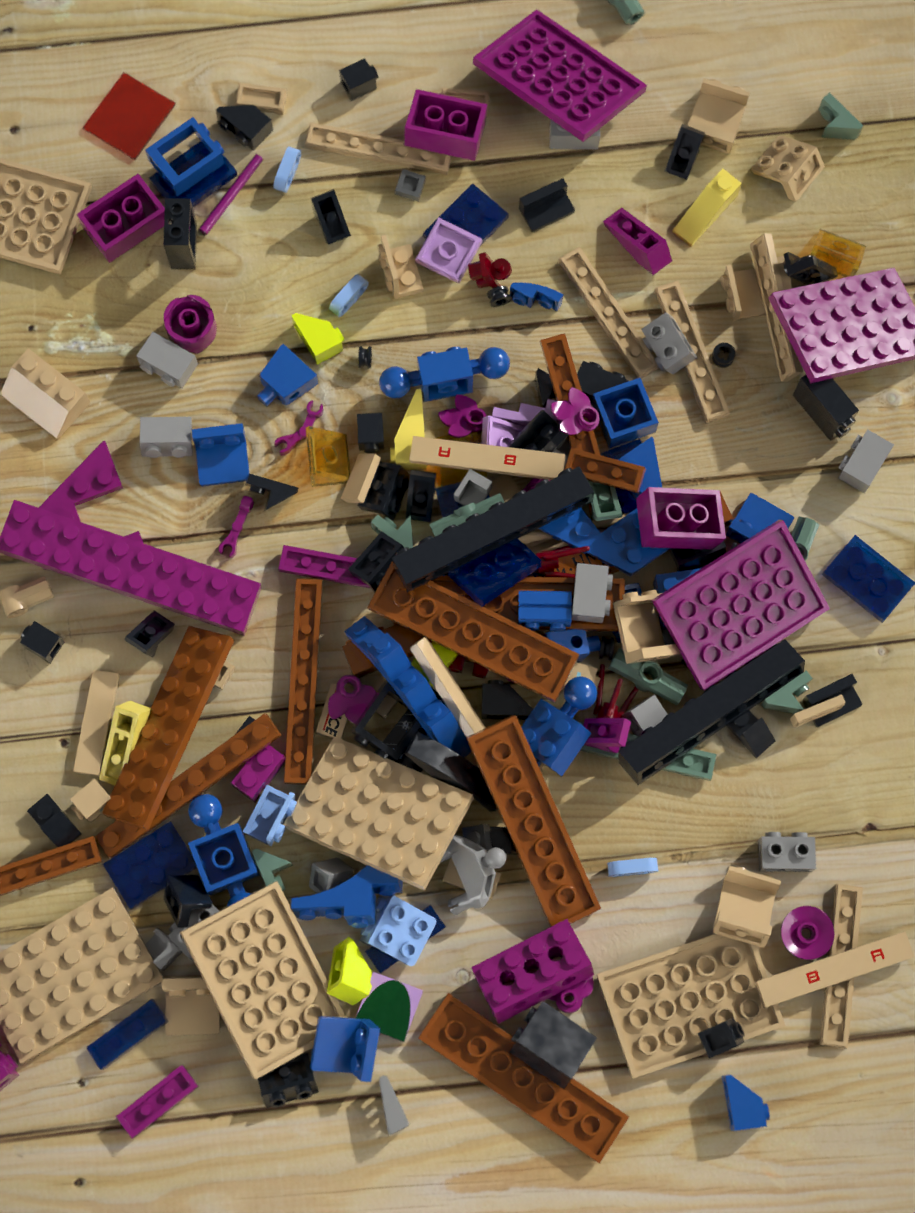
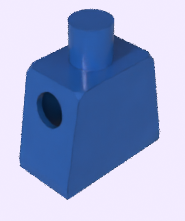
(285, 378)
(576, 641)

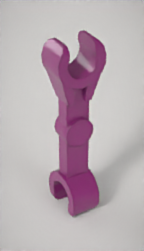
(231, 540)

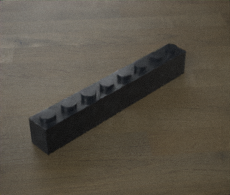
(492, 528)
(710, 712)

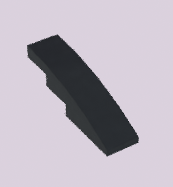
(450, 768)

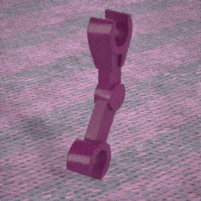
(292, 439)

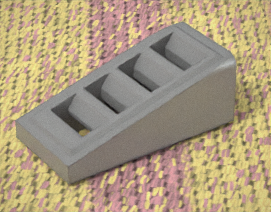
(393, 1111)

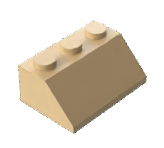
(44, 394)

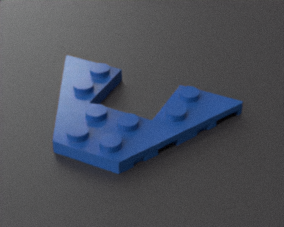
(621, 542)

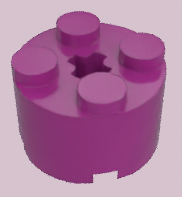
(185, 311)

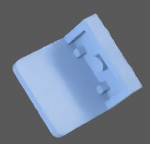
(269, 815)
(399, 929)

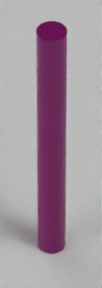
(231, 194)

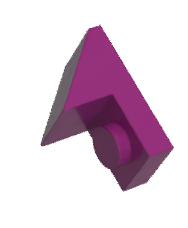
(607, 733)

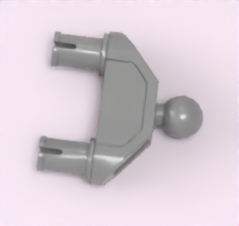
(475, 871)

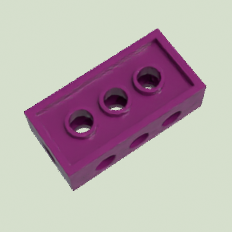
(535, 987)

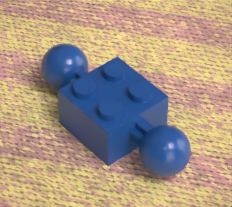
(444, 373)
(553, 732)
(223, 853)

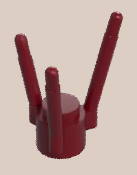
(551, 562)
(610, 710)

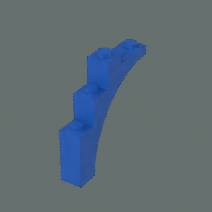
(409, 684)
(352, 899)

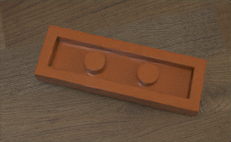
(607, 470)

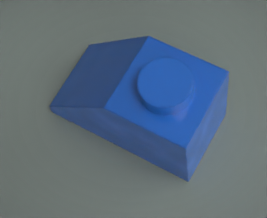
(744, 1106)

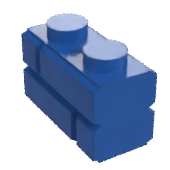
(545, 609)

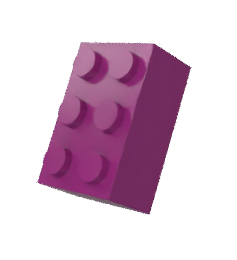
(445, 124)
(123, 218)
(680, 518)

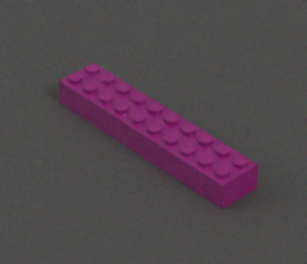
(129, 567)

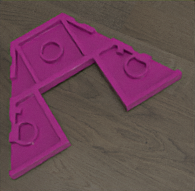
(89, 481)

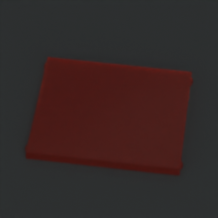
(129, 116)

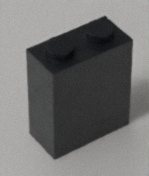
(826, 406)
(552, 1044)

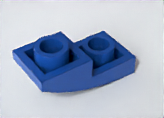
(527, 293)

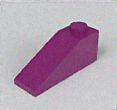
(639, 240)

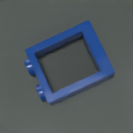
(195, 173)

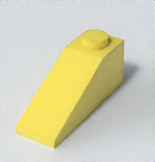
(708, 207)
(411, 426)
(123, 736)

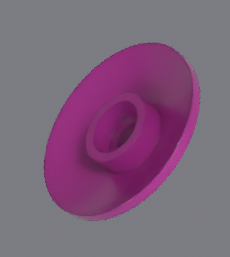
(819, 926)

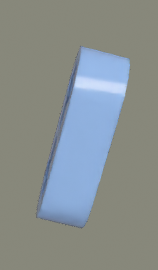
(287, 169)
(348, 295)
(632, 867)

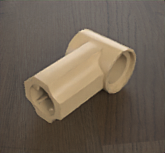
(18, 599)

